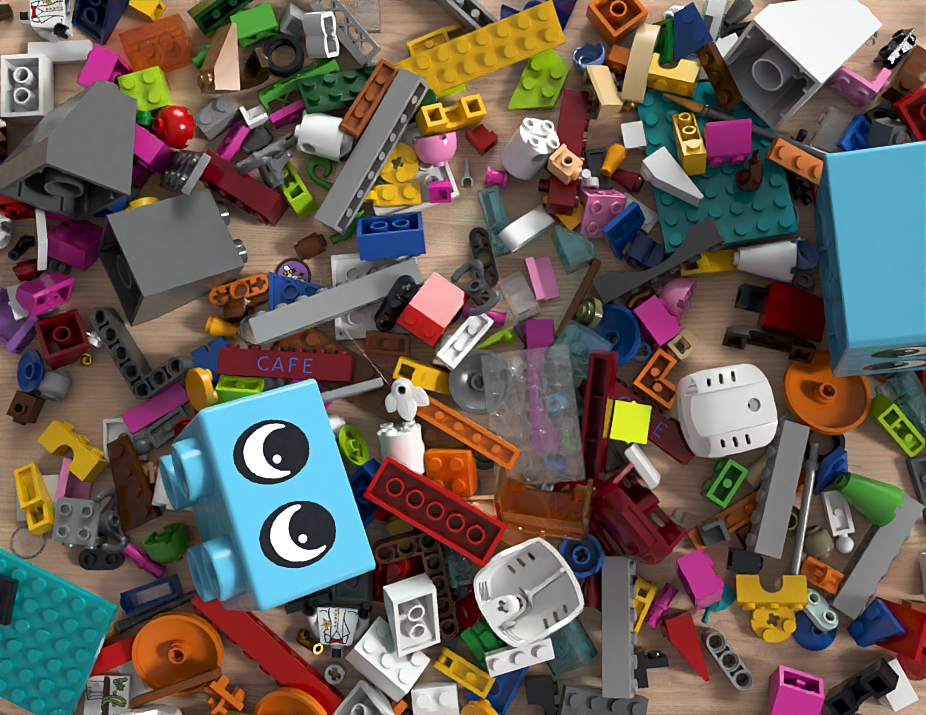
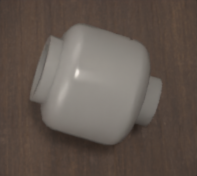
(54, 385)

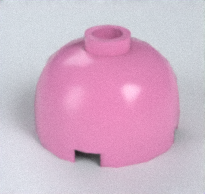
(436, 148)
(677, 295)

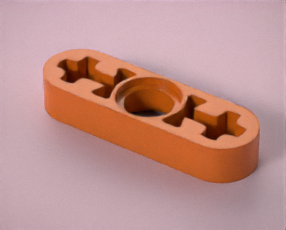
(231, 286)

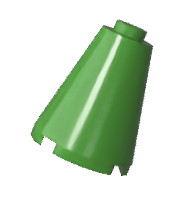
(870, 497)

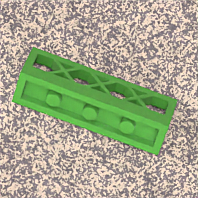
(288, 83)

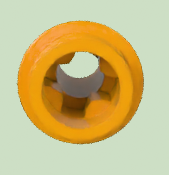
(614, 158)
(219, 327)

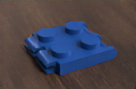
(209, 359)

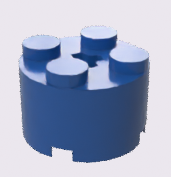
(584, 565)

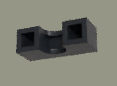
(872, 681)
(541, 691)

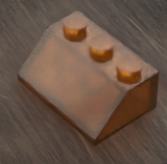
(159, 44)

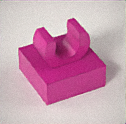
(440, 191)

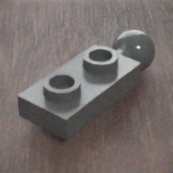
(160, 432)

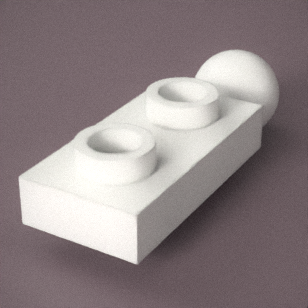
(838, 519)

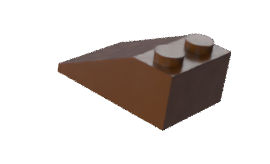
(908, 77)

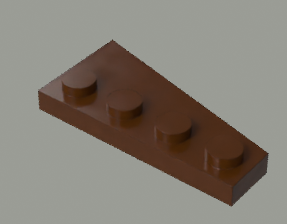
(131, 485)

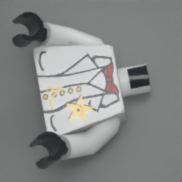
(50, 19)
(337, 624)

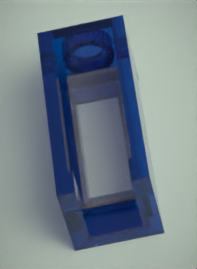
(151, 594)

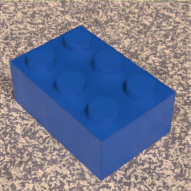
(390, 236)

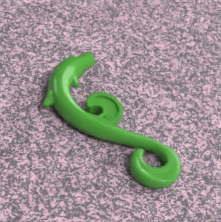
(326, 163)

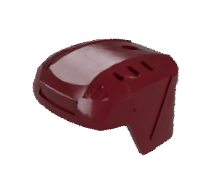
(628, 519)

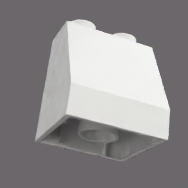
(794, 52)

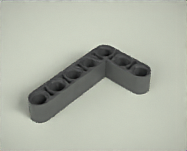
(134, 357)

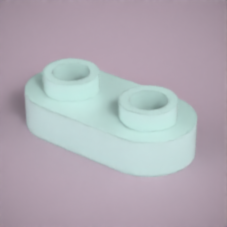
(818, 610)

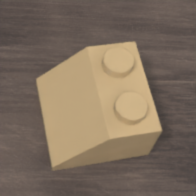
(602, 91)

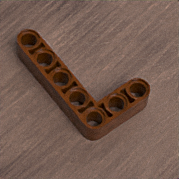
(425, 551)

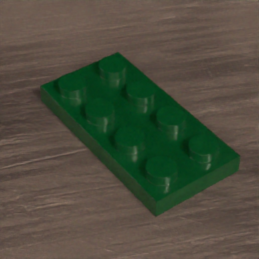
(332, 90)

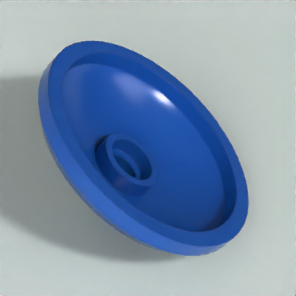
(624, 325)

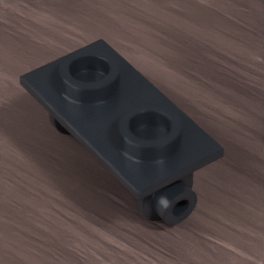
(902, 42)

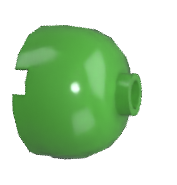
(169, 544)

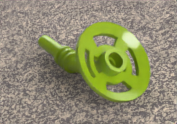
(350, 448)

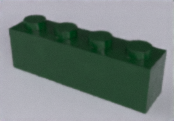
(212, 13)

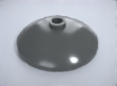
(462, 383)

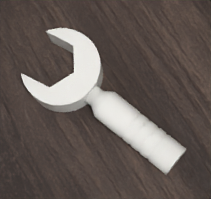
(588, 181)

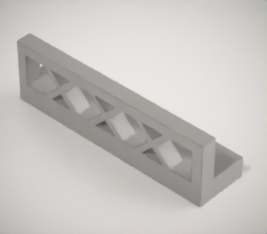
(353, 45)

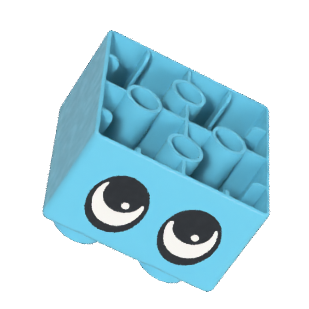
(874, 258)
(266, 500)

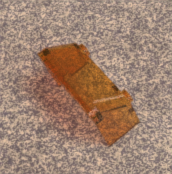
(542, 510)

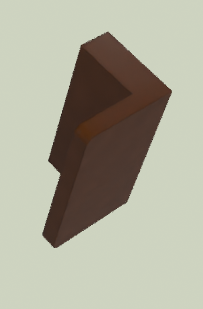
(387, 343)

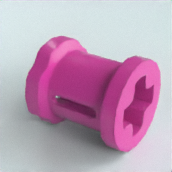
(496, 177)

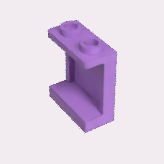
(13, 333)

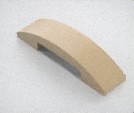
(639, 62)

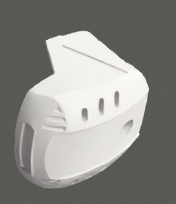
(726, 410)
(541, 585)

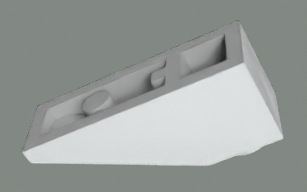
(668, 176)

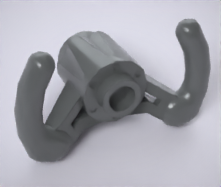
(269, 168)
(478, 288)
(110, 522)

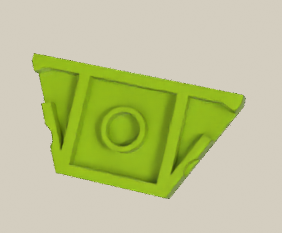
(540, 82)

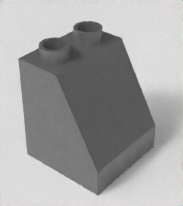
(76, 155)
(169, 254)

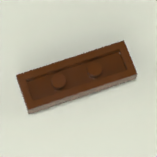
(719, 76)

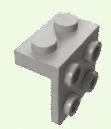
(77, 523)

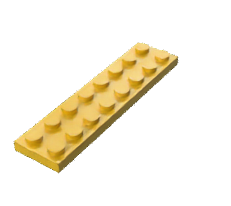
(488, 48)

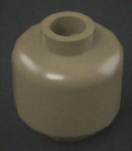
(817, 542)

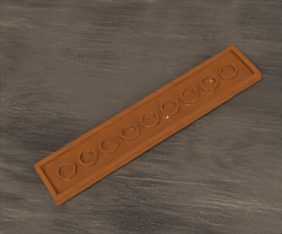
(364, 371)

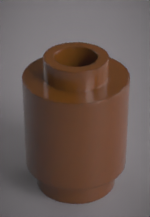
(310, 246)

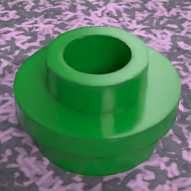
(144, 117)

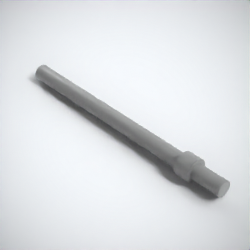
(811, 467)

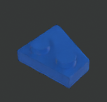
(689, 32)
(855, 134)
(623, 228)
(830, 468)
(874, 625)

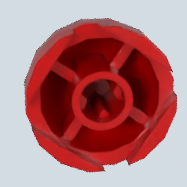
(174, 126)

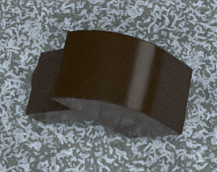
(254, 69)

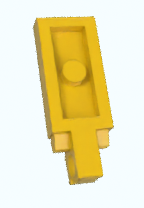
(395, 195)

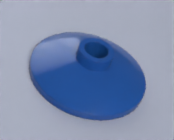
(30, 371)
(805, 634)

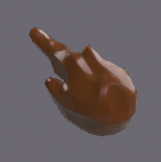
(750, 179)
(238, 309)

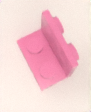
(599, 209)

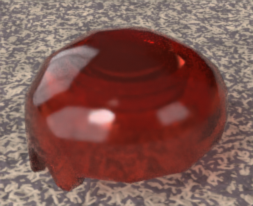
(913, 669)

